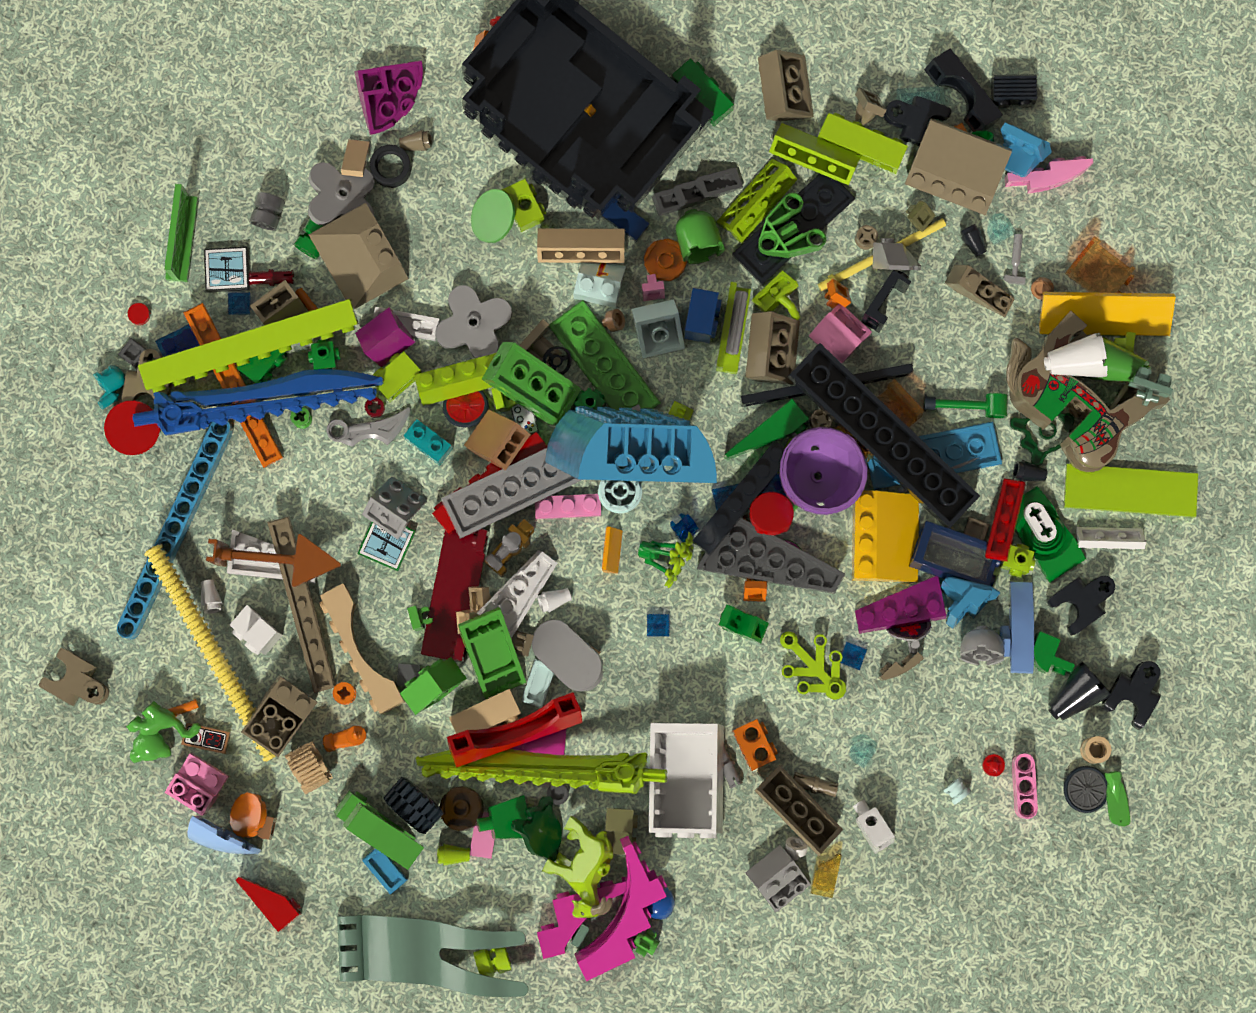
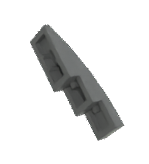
(697, 191)

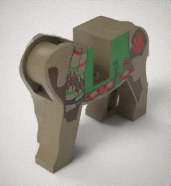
(1045, 395)

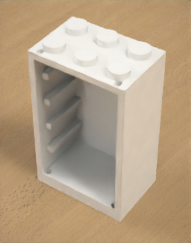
(694, 785)

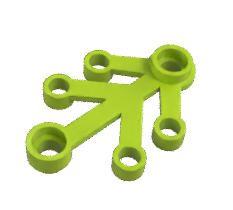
(816, 668)

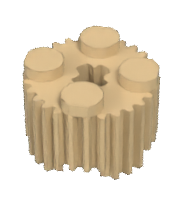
(308, 767)

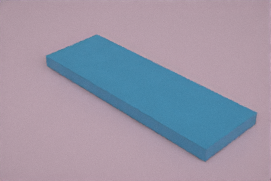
(953, 448)

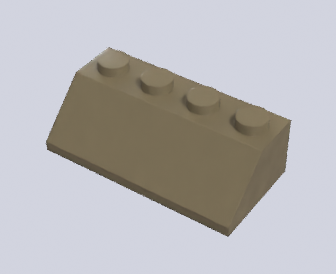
(799, 810)

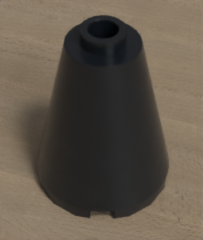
(1078, 693)

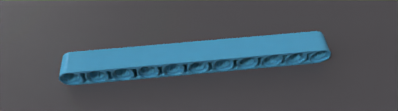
(175, 516)

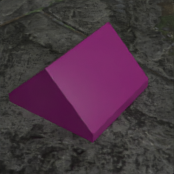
(384, 337)

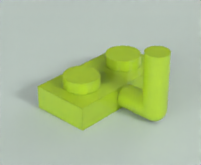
(777, 293)

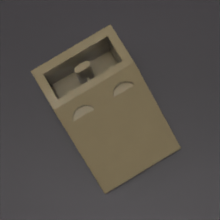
(279, 716)

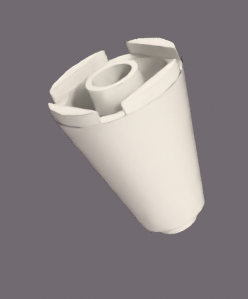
(1079, 358)

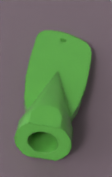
(1117, 799)

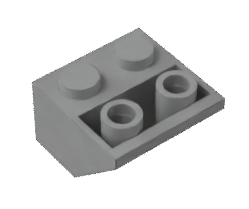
(778, 878)

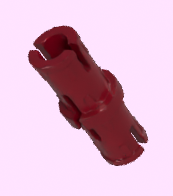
(271, 277)

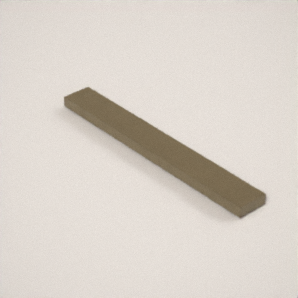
(302, 610)

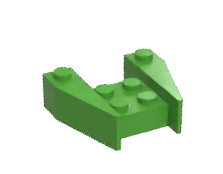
(377, 829)

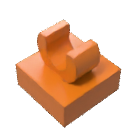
(837, 294)
(755, 590)

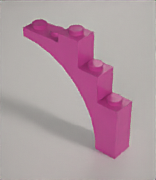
(615, 943)

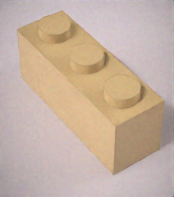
(487, 713)

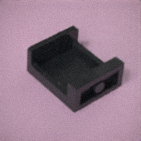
(872, 316)

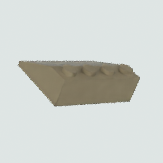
(958, 166)

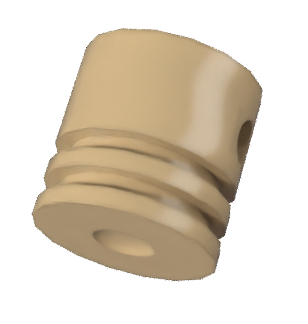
(1095, 749)

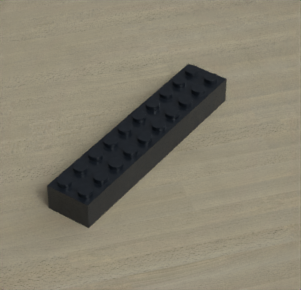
(883, 436)

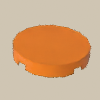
(664, 260)
(248, 815)

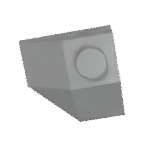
(893, 256)

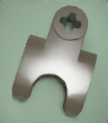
(133, 382)
(76, 682)

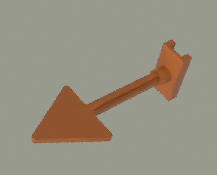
(308, 560)

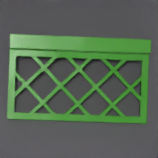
(180, 235)

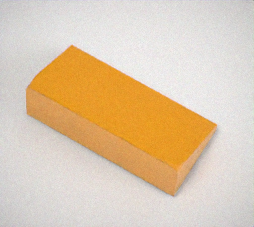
(612, 550)

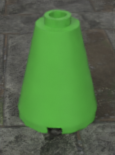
(1120, 363)

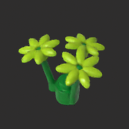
(652, 550)

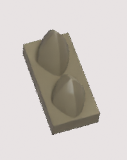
(868, 106)

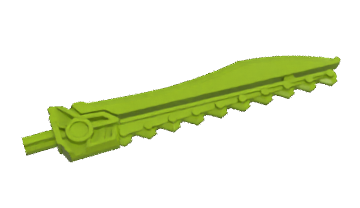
(601, 772)

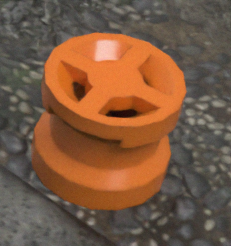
(347, 695)

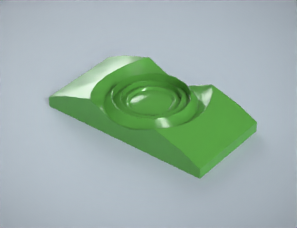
(491, 653)

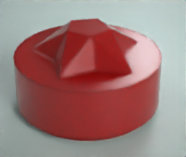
(993, 765)

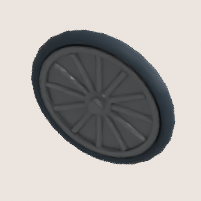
(1085, 789)

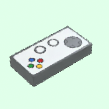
(524, 419)

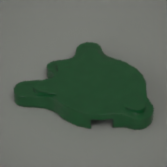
(1028, 443)
(541, 830)

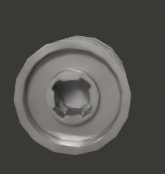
(268, 207)

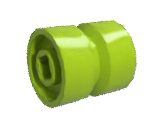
(492, 961)

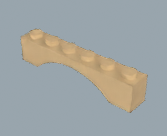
(341, 609)

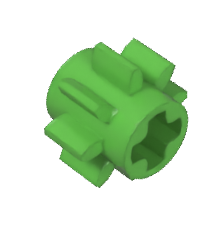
(646, 942)

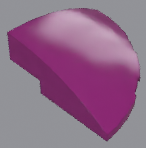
(388, 93)

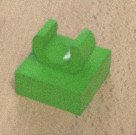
(417, 619)

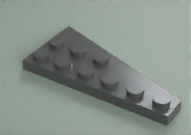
(769, 559)

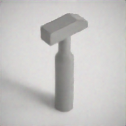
(1016, 257)

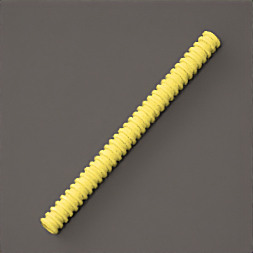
(203, 637)

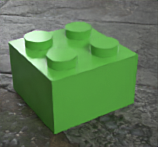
(432, 684)

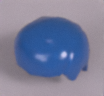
(663, 907)

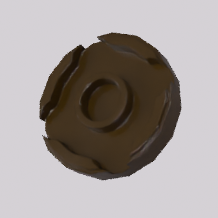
(461, 808)

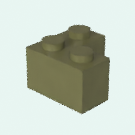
(619, 825)

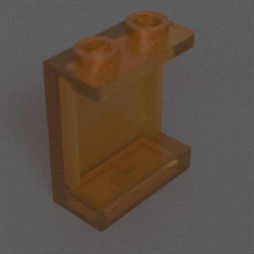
(1099, 270)

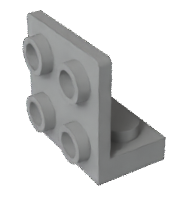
(393, 507)

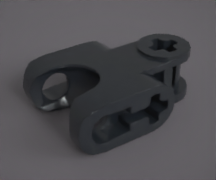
(914, 117)
(1085, 599)
(1137, 690)

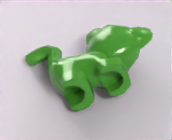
(149, 743)

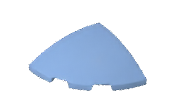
(218, 838)

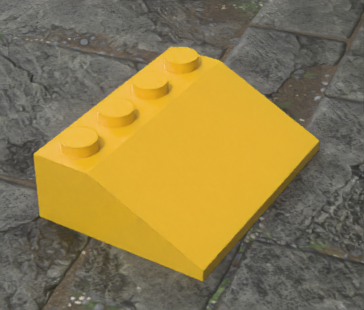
(884, 537)

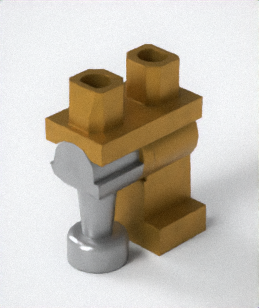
(510, 546)

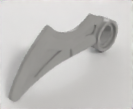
(382, 430)

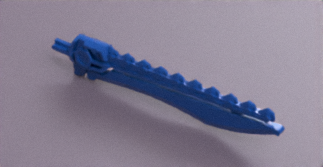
(188, 417)

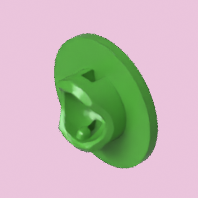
(493, 216)

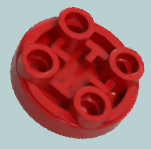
(771, 513)

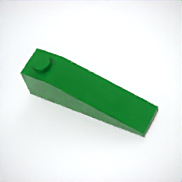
(780, 425)

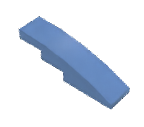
(1021, 627)

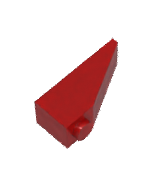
(274, 905)

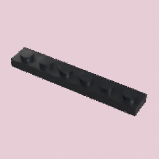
(740, 500)

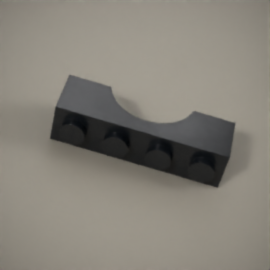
(950, 72)

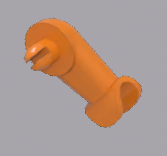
(346, 738)

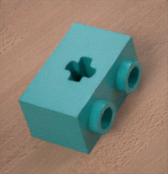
(428, 442)

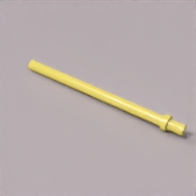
(869, 261)

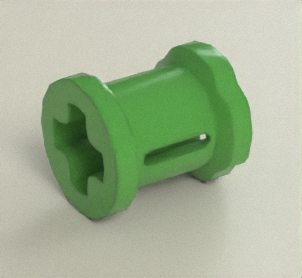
(307, 416)

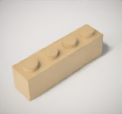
(580, 245)

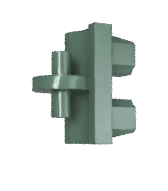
(1142, 382)

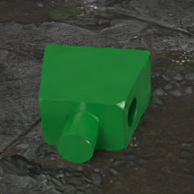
(501, 817)

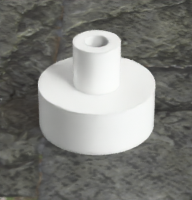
(795, 847)

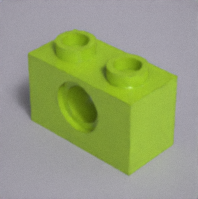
(527, 217)

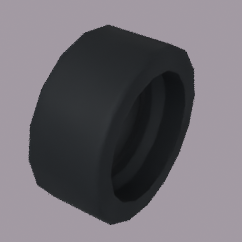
(381, 152)

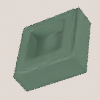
(580, 935)

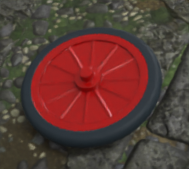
(466, 409)

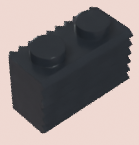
(1014, 90)

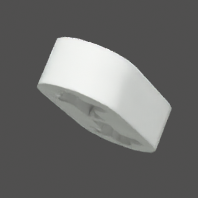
(1044, 519)

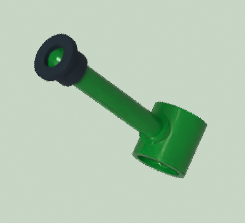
(994, 405)

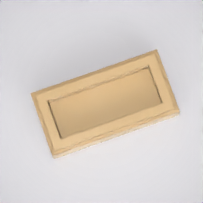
(355, 158)

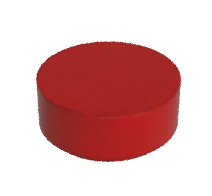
(138, 314)

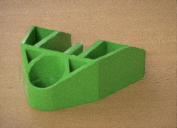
(796, 246)

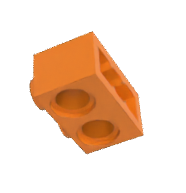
(749, 747)

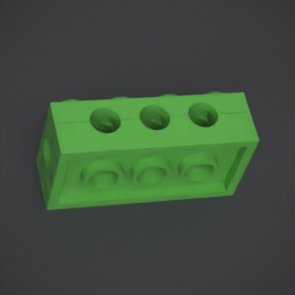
(530, 370)

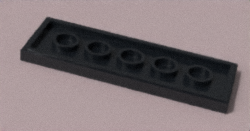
(822, 203)

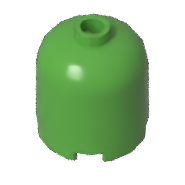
(698, 236)

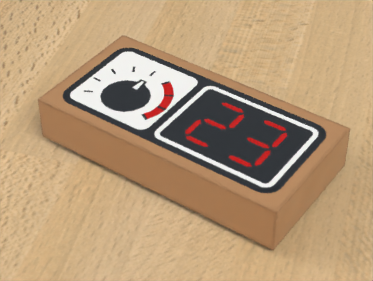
(208, 739)

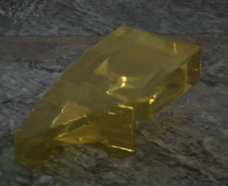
(826, 877)

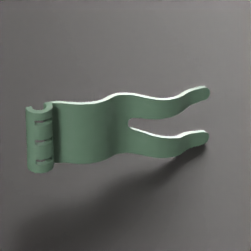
(409, 953)

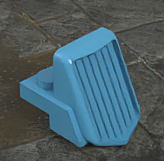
(1026, 152)
(967, 597)

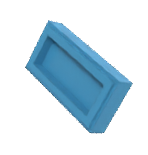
(385, 870)

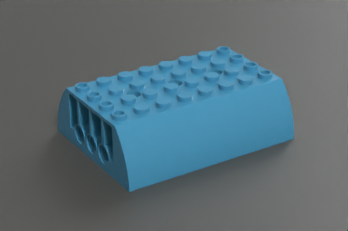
(598, 441)

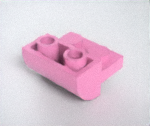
(840, 333)
(197, 784)

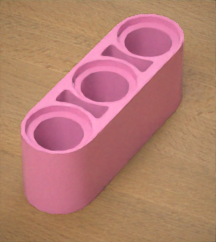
(1030, 776)

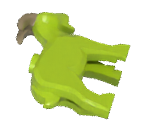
(585, 869)

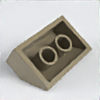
(785, 86)
(772, 347)

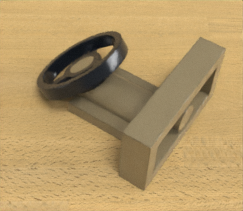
(543, 349)

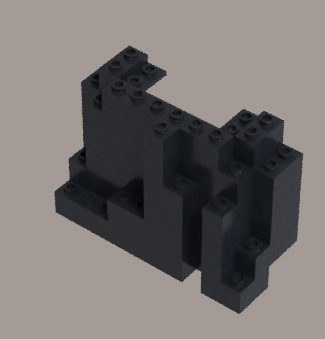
(533, 93)

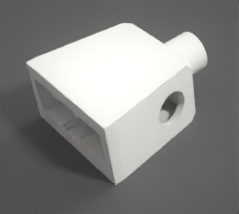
(877, 836)

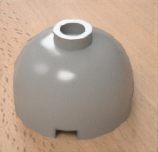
(982, 645)

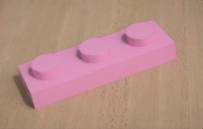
(568, 506)

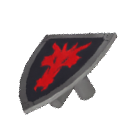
(911, 634)

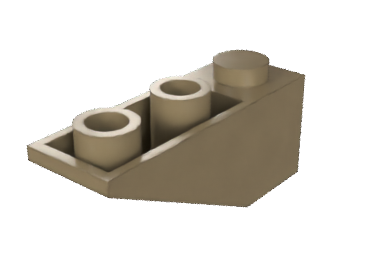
(979, 289)

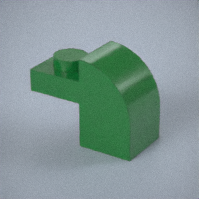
(743, 624)
(1044, 655)

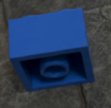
(701, 314)

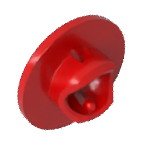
(122, 433)

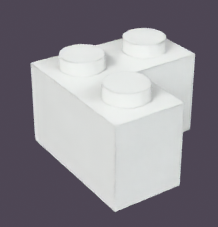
(255, 630)

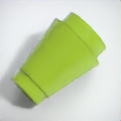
(452, 854)

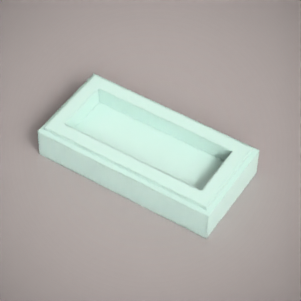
(537, 684)

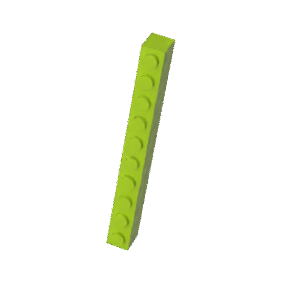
(248, 344)

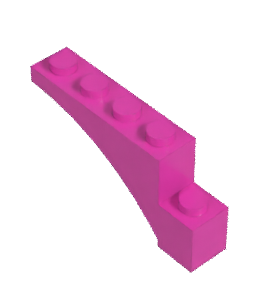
(554, 939)

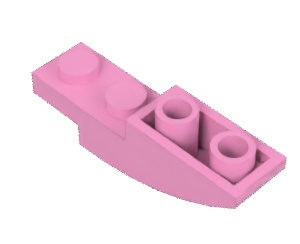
(1057, 174)

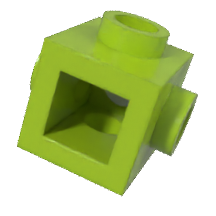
(1027, 561)

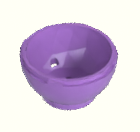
(836, 460)

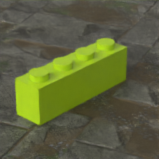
(870, 144)
(815, 153)
(453, 380)

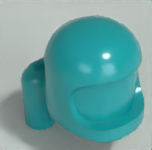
(110, 381)

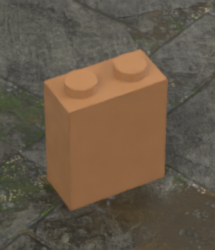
(497, 439)

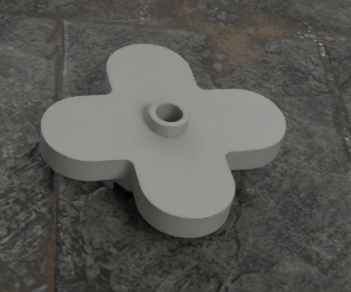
(336, 193)
(466, 307)

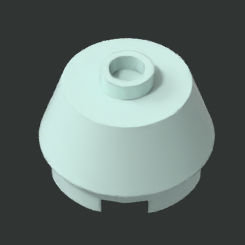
(619, 495)

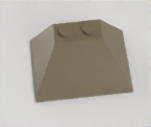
(358, 256)

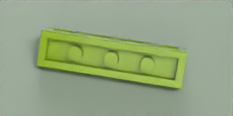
(759, 202)
(727, 362)

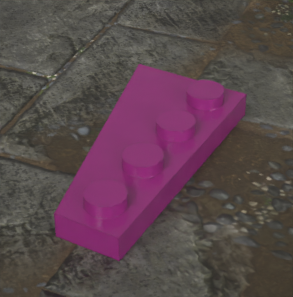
(907, 607)

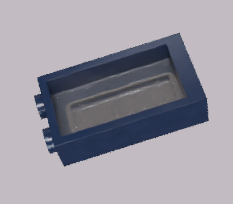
(952, 555)

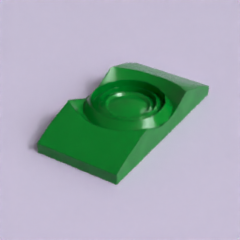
(1054, 556)

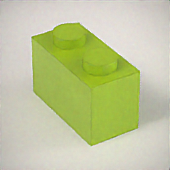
(397, 376)

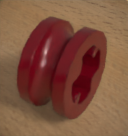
(379, 412)

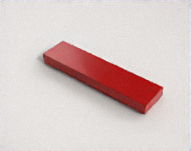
(1005, 520)

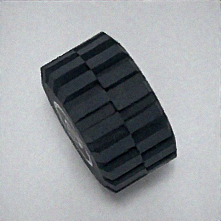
(413, 805)

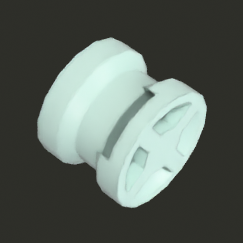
(957, 790)

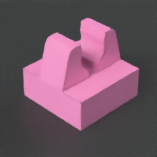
(652, 289)

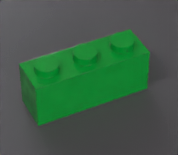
(710, 95)

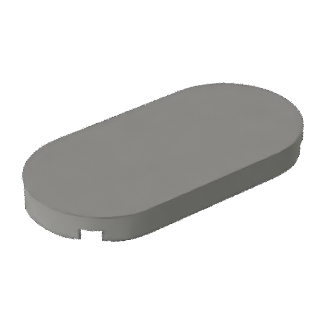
(567, 655)

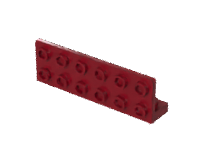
(457, 570)

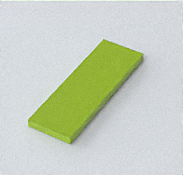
(1132, 491)

